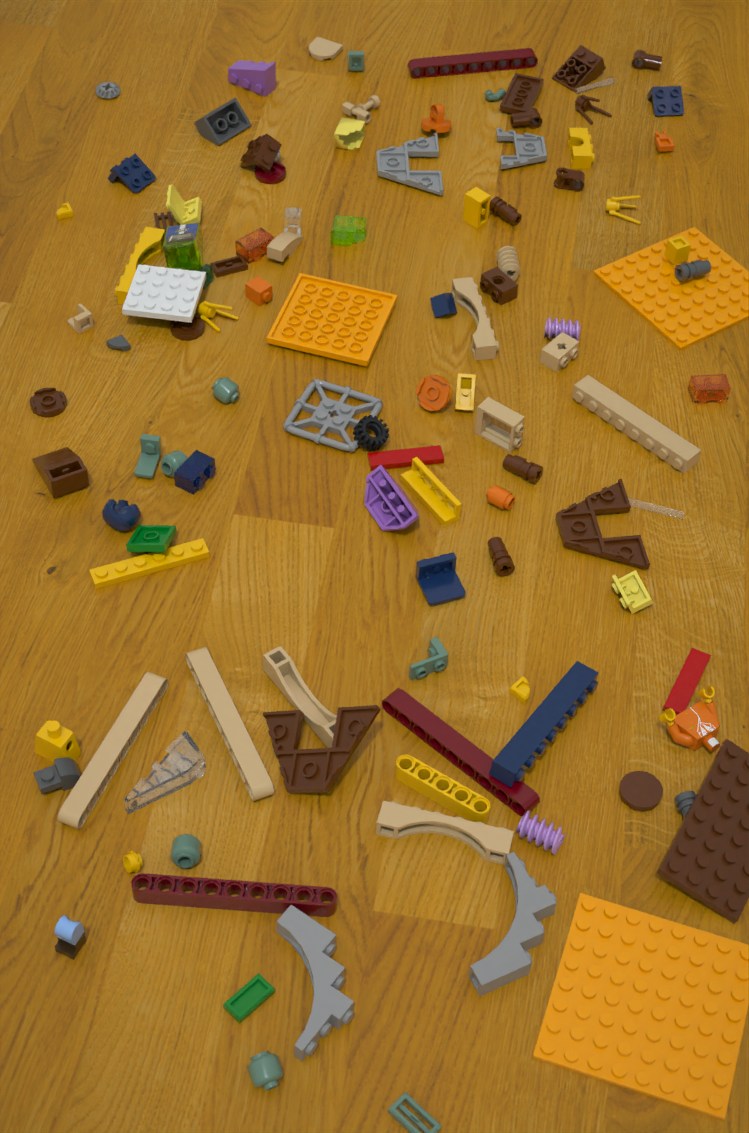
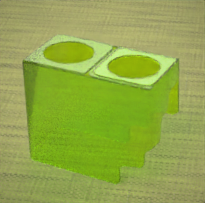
(348, 230)

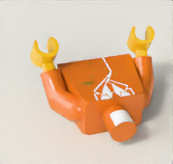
(695, 725)

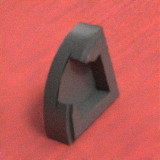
(118, 343)

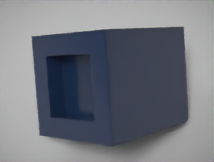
(443, 304)

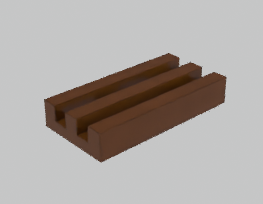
(163, 217)
(229, 266)

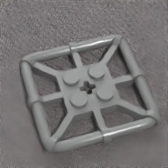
(327, 407)

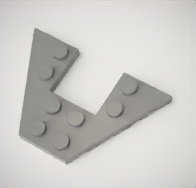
(394, 164)

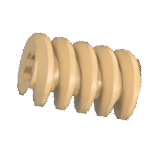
(508, 262)

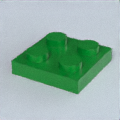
(151, 538)

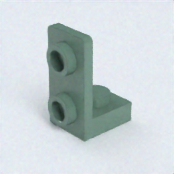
(356, 60)
(149, 456)
(436, 662)

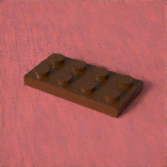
(521, 93)

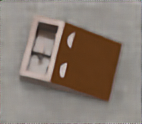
(580, 69)
(62, 471)

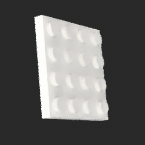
(164, 293)

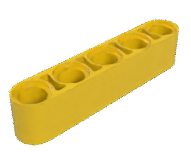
(452, 792)

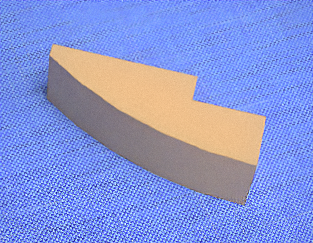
(283, 245)

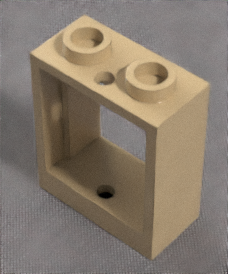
(484, 428)

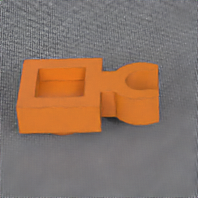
(663, 143)

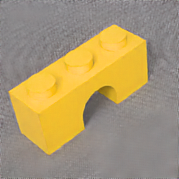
(579, 143)

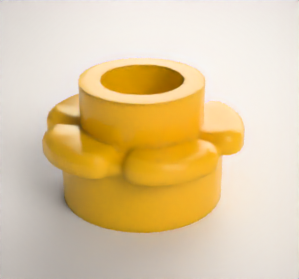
(132, 862)

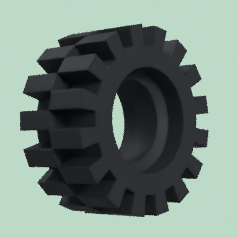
(367, 440)

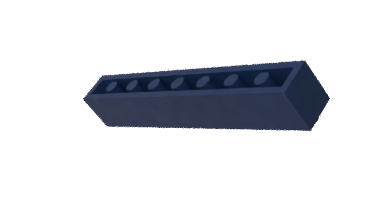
(544, 724)

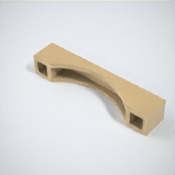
(483, 340)
(284, 674)
(401, 821)

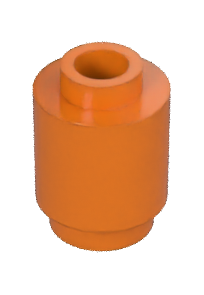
(500, 497)

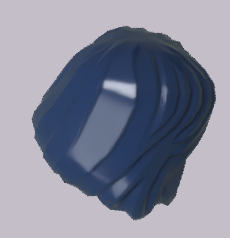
(121, 515)

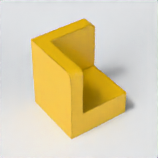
(677, 250)

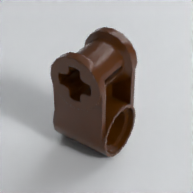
(569, 179)

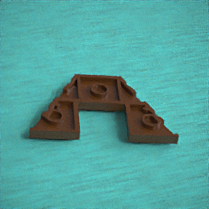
(582, 533)
(316, 768)

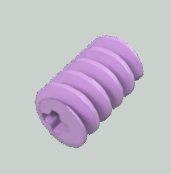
(556, 328)
(540, 832)

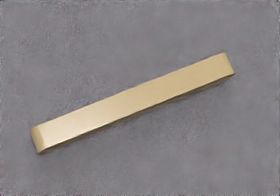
(229, 724)
(112, 751)

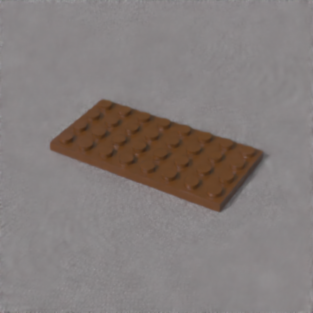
(713, 840)

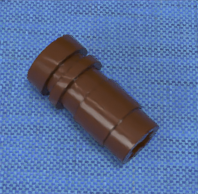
(507, 212)
(519, 466)
(501, 559)

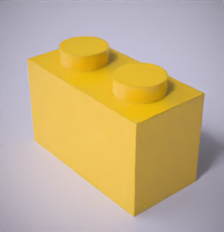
(476, 207)

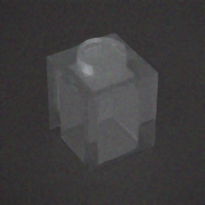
(292, 220)

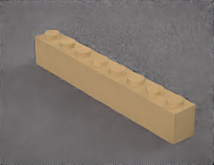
(636, 424)

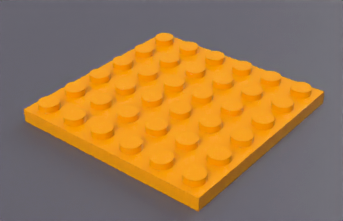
(332, 319)

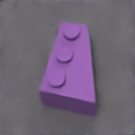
(254, 76)

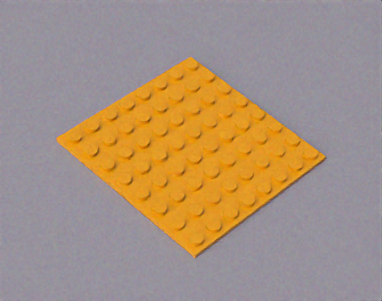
(686, 308)
(648, 1006)

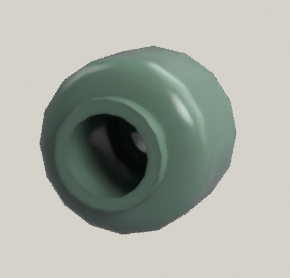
(225, 390)
(172, 462)
(185, 851)
(265, 1070)

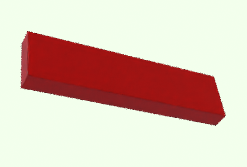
(404, 457)
(687, 681)

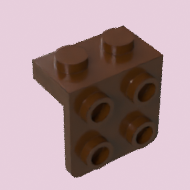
(261, 152)

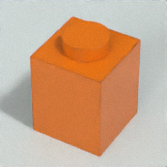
(258, 291)

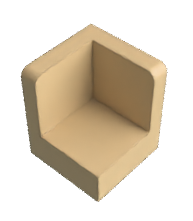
(82, 321)

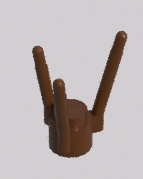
(583, 103)

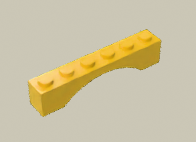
(149, 245)

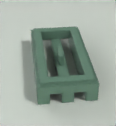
(392, 1110)

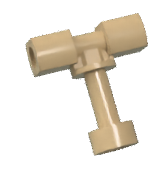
(360, 110)

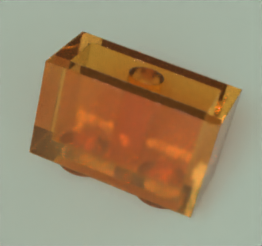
(253, 245)
(709, 388)

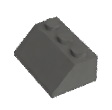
(223, 122)

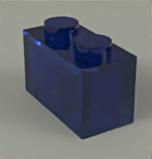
(195, 472)

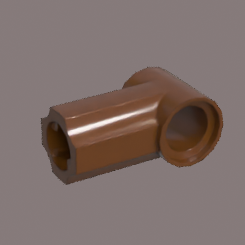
(647, 60)
(529, 118)

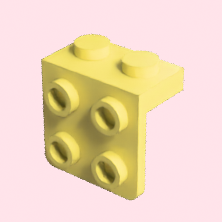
(183, 212)

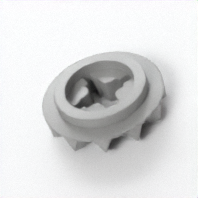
(112, 90)

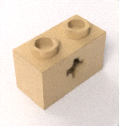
(559, 352)

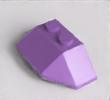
(388, 501)

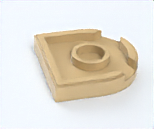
(323, 49)

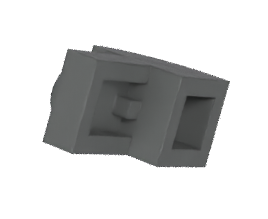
(62, 774)

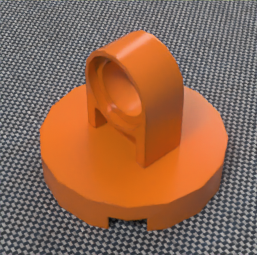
(436, 120)
(433, 392)

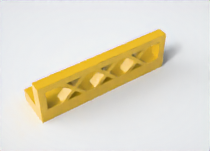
(432, 493)

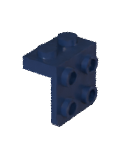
(667, 101)
(132, 173)
(438, 579)

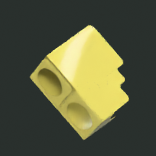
(349, 134)

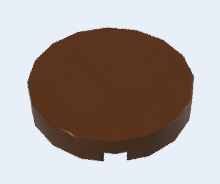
(188, 331)
(48, 402)
(640, 791)

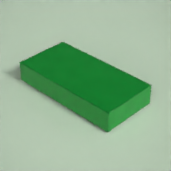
(249, 998)

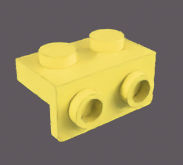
(633, 592)

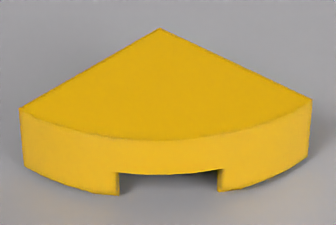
(65, 211)
(521, 690)

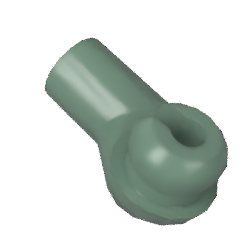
(496, 96)

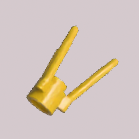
(614, 205)
(208, 310)

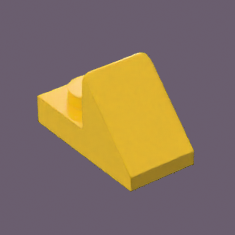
(465, 392)

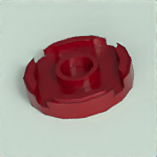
(274, 176)

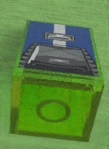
(184, 247)

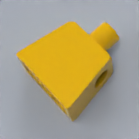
(56, 742)

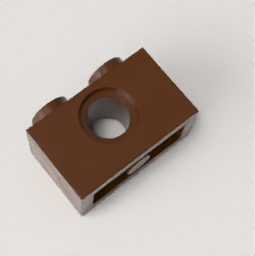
(498, 286)

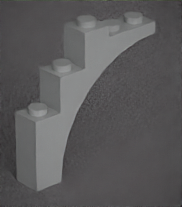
(315, 947)
(511, 958)

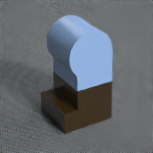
(70, 937)

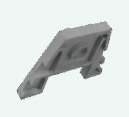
(527, 147)

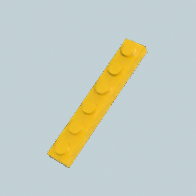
(149, 563)

